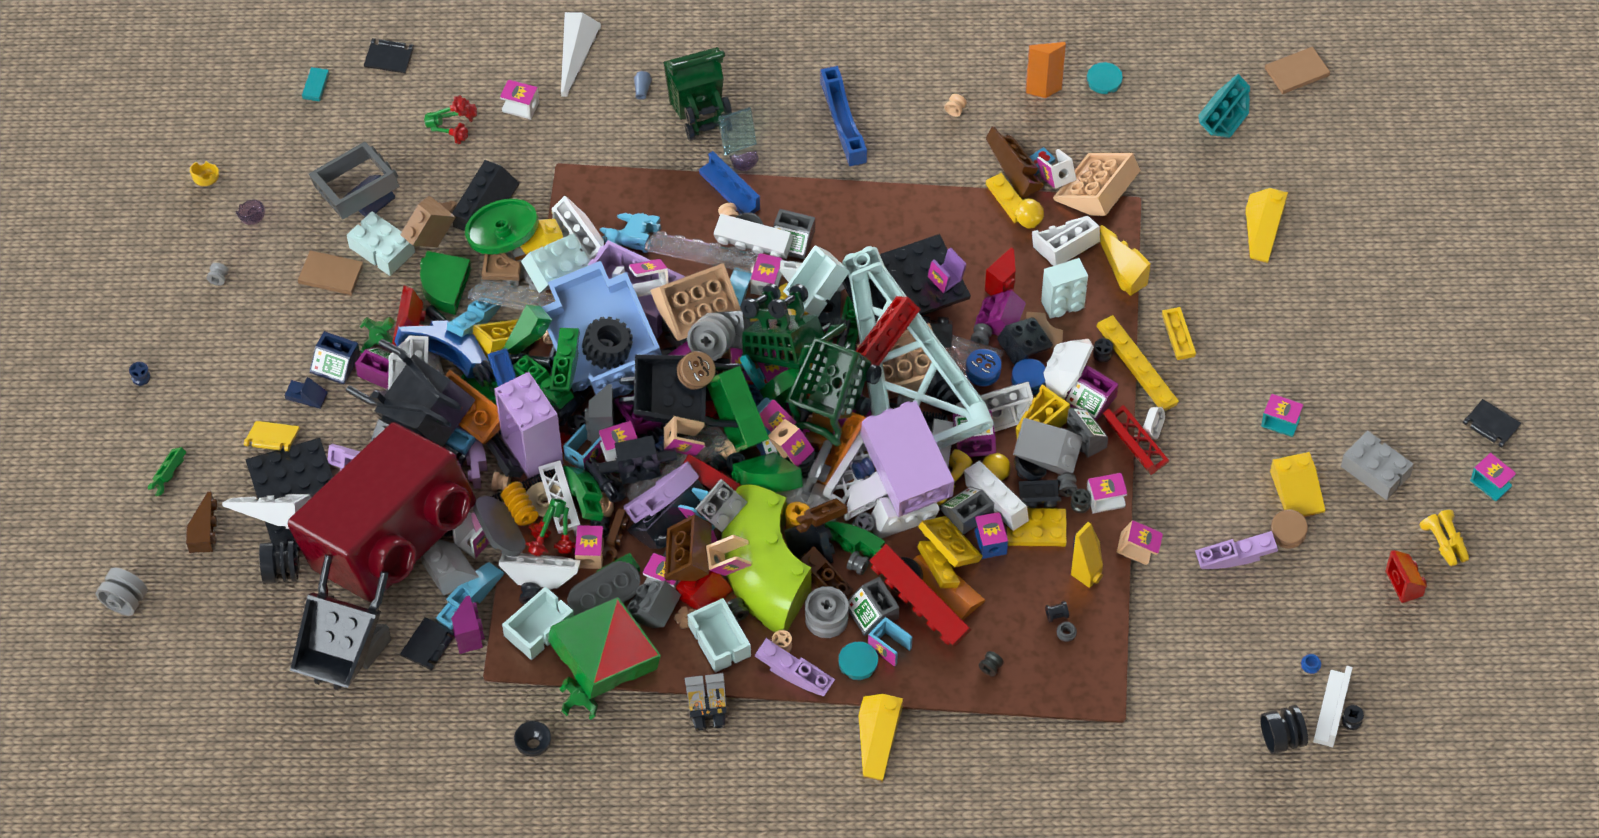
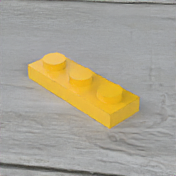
(1004, 194)
(1178, 333)
(938, 565)

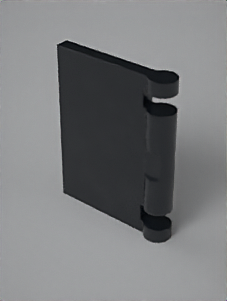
(388, 56)
(1492, 423)
(427, 643)

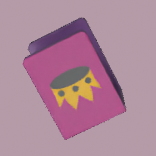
(948, 273)

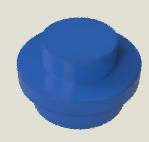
(1311, 664)

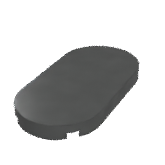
(499, 526)
(612, 581)

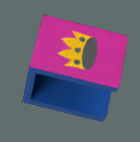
(991, 535)

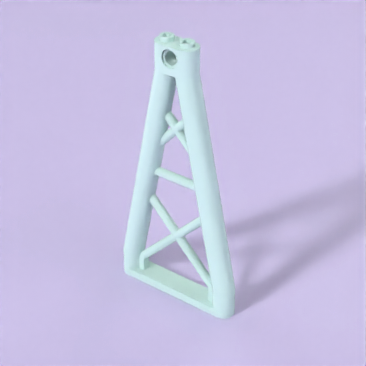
(976, 409)

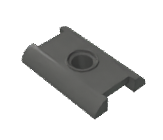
(818, 470)

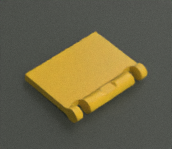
(271, 436)

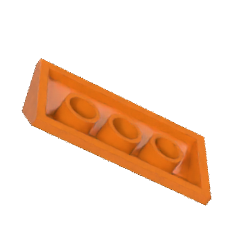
(1045, 69)
(482, 417)
(850, 432)
(961, 600)

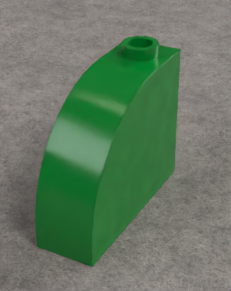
(444, 280)
(781, 385)
(768, 472)

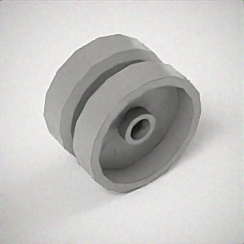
(711, 335)
(121, 591)
(826, 612)

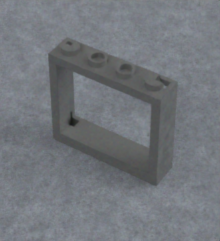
(363, 196)

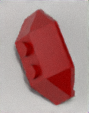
(410, 310)

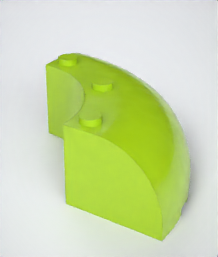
(776, 580)

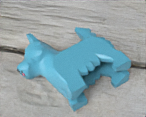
(635, 232)

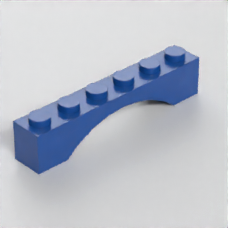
(847, 131)

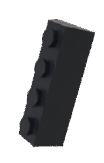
(488, 185)
(657, 525)

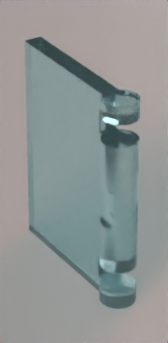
(737, 130)

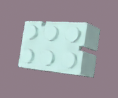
(380, 237)
(554, 261)
(821, 277)
(1064, 288)
(532, 622)
(719, 635)

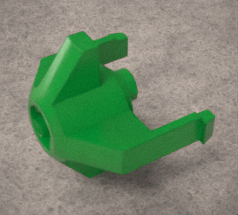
(378, 331)
(577, 697)

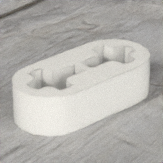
(1154, 422)

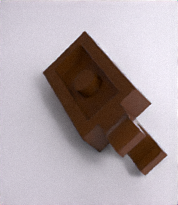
(821, 514)
(615, 535)

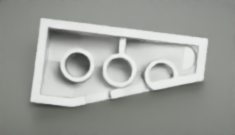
(267, 508)

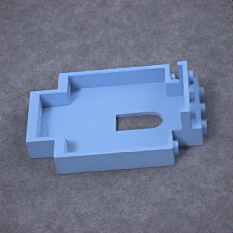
(587, 297)

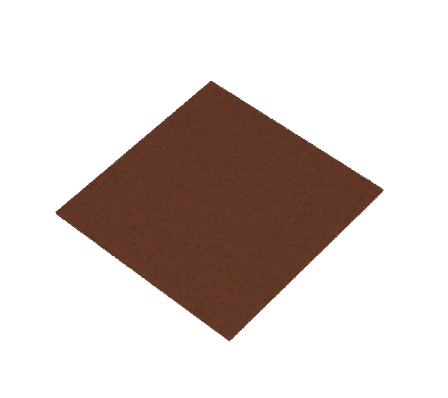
(1039, 670)

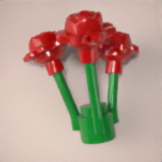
(462, 108)
(540, 530)

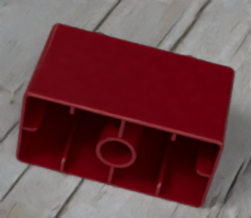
(383, 511)

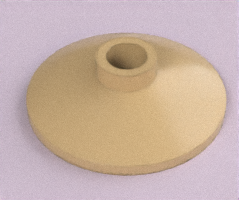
(538, 495)

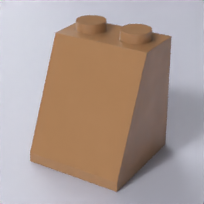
(428, 224)

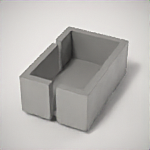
(1376, 465)

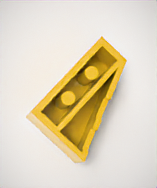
(1047, 409)

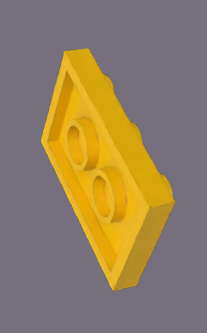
(1044, 528)
(950, 541)

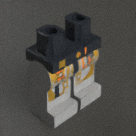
(709, 707)

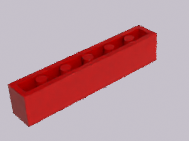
(920, 595)

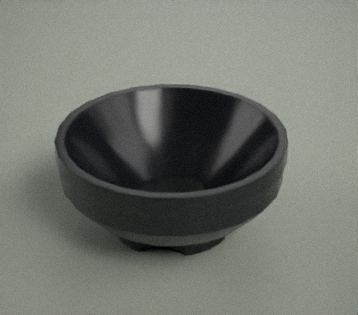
(1029, 470)
(529, 731)

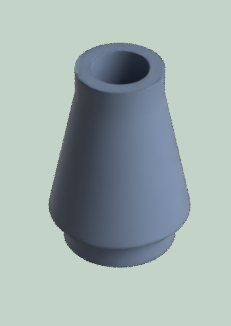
(642, 84)

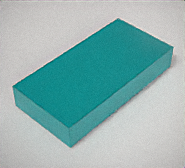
(315, 84)

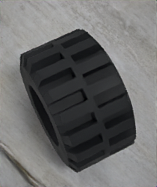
(604, 355)

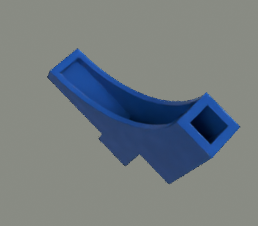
(459, 350)

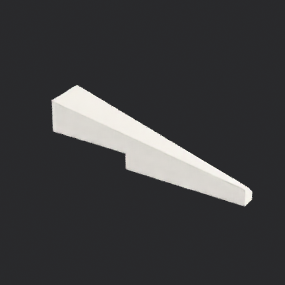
(578, 37)

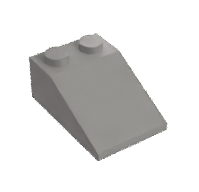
(1048, 446)

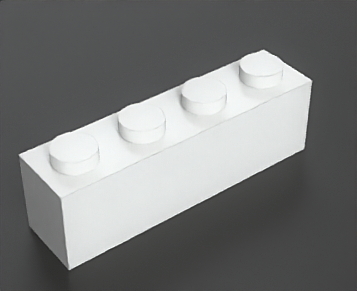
(753, 236)
(1009, 506)

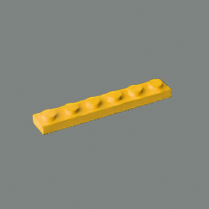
(1137, 363)

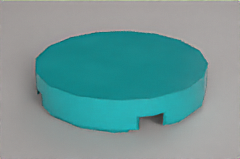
(1104, 78)
(752, 372)
(858, 660)

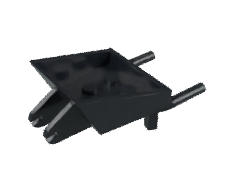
(662, 395)
(420, 399)
(335, 634)

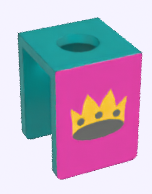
(1281, 415)
(1492, 477)

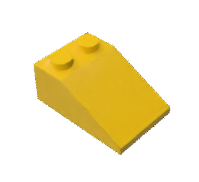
(493, 335)
(1298, 484)

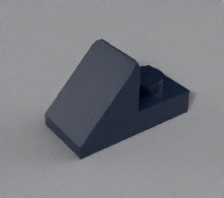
(306, 393)

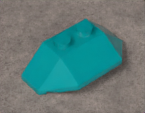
(1226, 108)

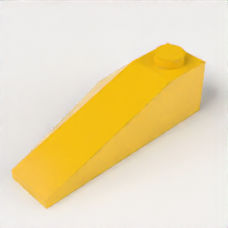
(1263, 220)
(546, 233)
(1128, 265)
(1087, 557)
(878, 726)

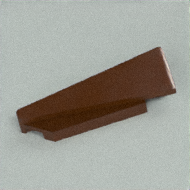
(1015, 163)

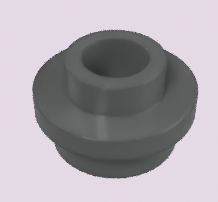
(1066, 626)

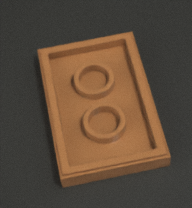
(1297, 70)
(330, 272)

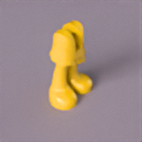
(959, 462)
(1447, 547)

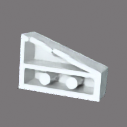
(1066, 241)
(889, 523)

